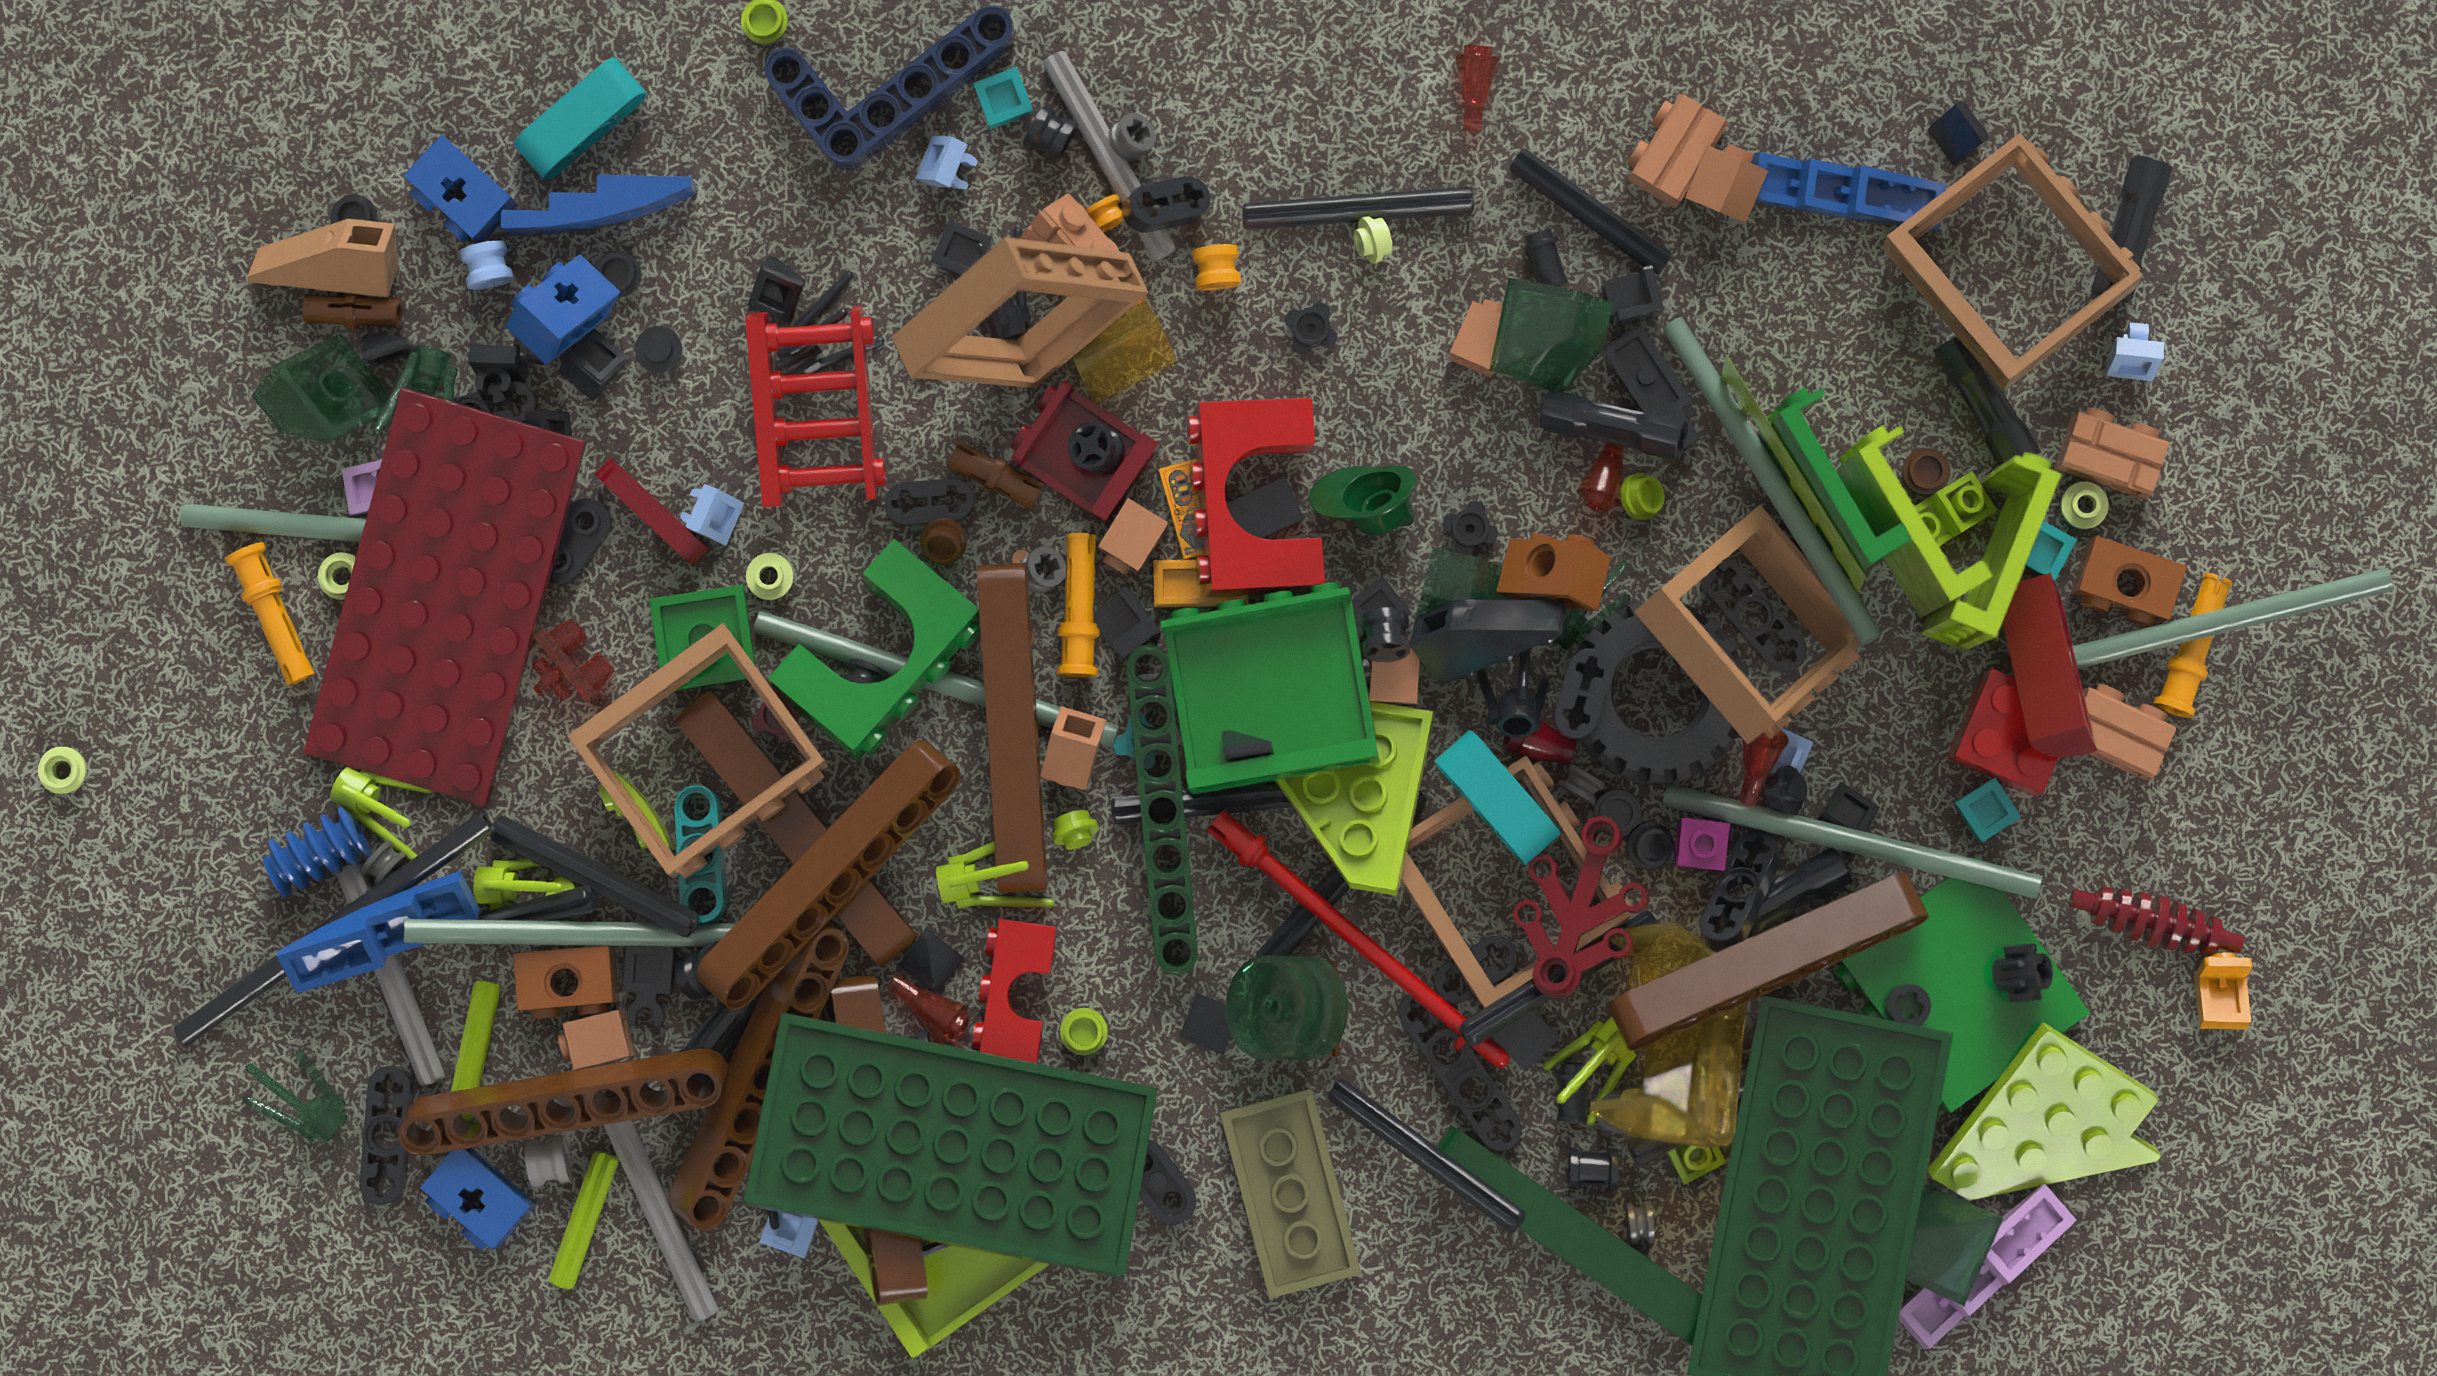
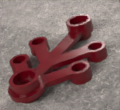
(1577, 916)

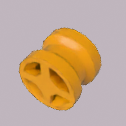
(1216, 267)

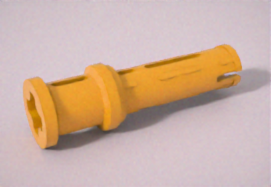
(263, 594)
(1078, 628)
(2188, 665)

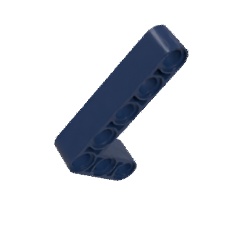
(893, 92)

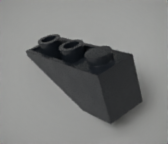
(1478, 633)

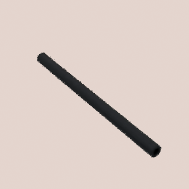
(272, 972)

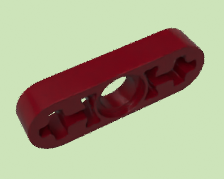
(651, 511)

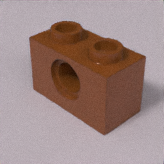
(1555, 571)
(2156, 580)
(538, 972)

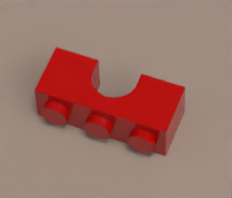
(1016, 951)

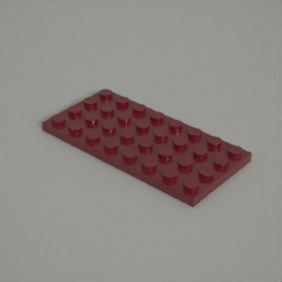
(444, 596)

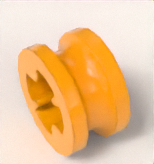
(1106, 213)

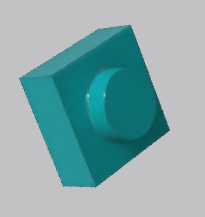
(1003, 98)
(2049, 551)
(1987, 810)

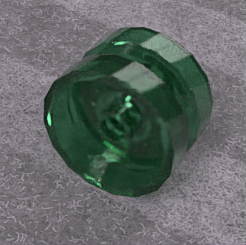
(1286, 1008)

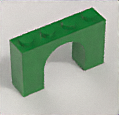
(860, 713)

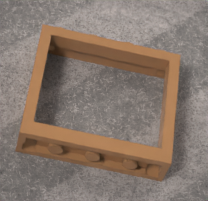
(2062, 199)
(1098, 289)
(1709, 665)
(651, 692)
(1537, 783)

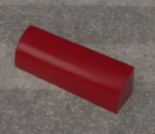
(2047, 670)

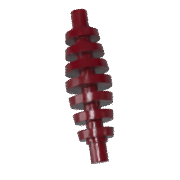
(2156, 921)

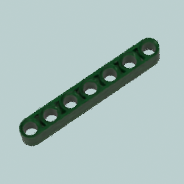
(1167, 832)
(1583, 1240)

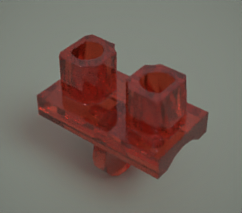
(559, 646)

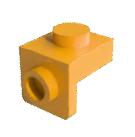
(2223, 992)

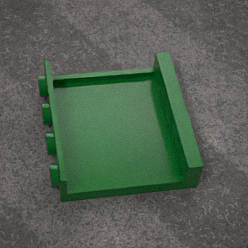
(1826, 484)
(1273, 673)
(1954, 964)

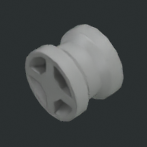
(548, 1161)

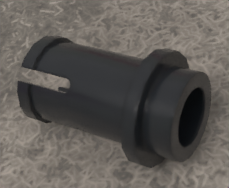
(1545, 258)
(1576, 1105)

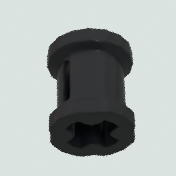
(1593, 1168)

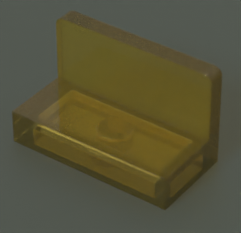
(1124, 353)

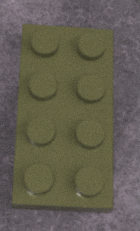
(1290, 1193)

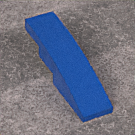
(1844, 191)
(615, 201)
(372, 933)

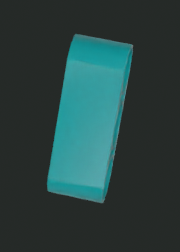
(580, 118)
(1497, 797)
(687, 832)

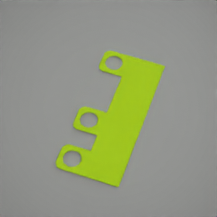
(1797, 482)

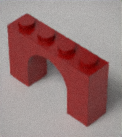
(1232, 558)

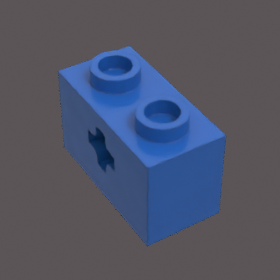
(436, 175)
(561, 308)
(503, 1200)

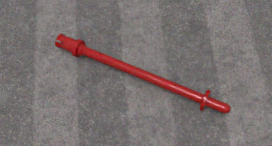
(1255, 853)

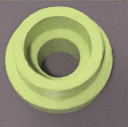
(1372, 239)
(2071, 511)
(327, 574)
(783, 582)
(49, 763)

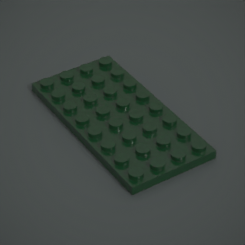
(951, 1145)
(1820, 1195)

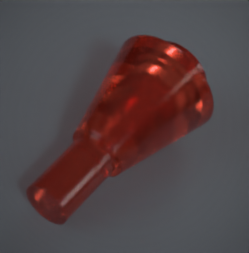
(1476, 74)
(1604, 480)
(1758, 762)
(940, 1014)

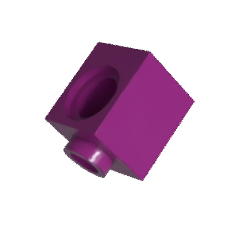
(1700, 845)

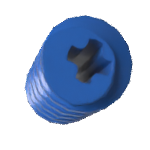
(315, 852)

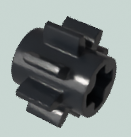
(2022, 972)

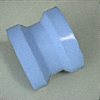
(486, 265)

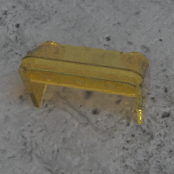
(1689, 1076)

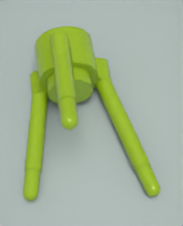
(360, 795)
(959, 882)
(499, 885)
(1608, 1047)

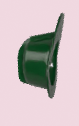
(1367, 496)

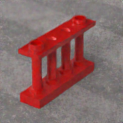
(776, 432)

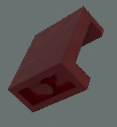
(1045, 455)

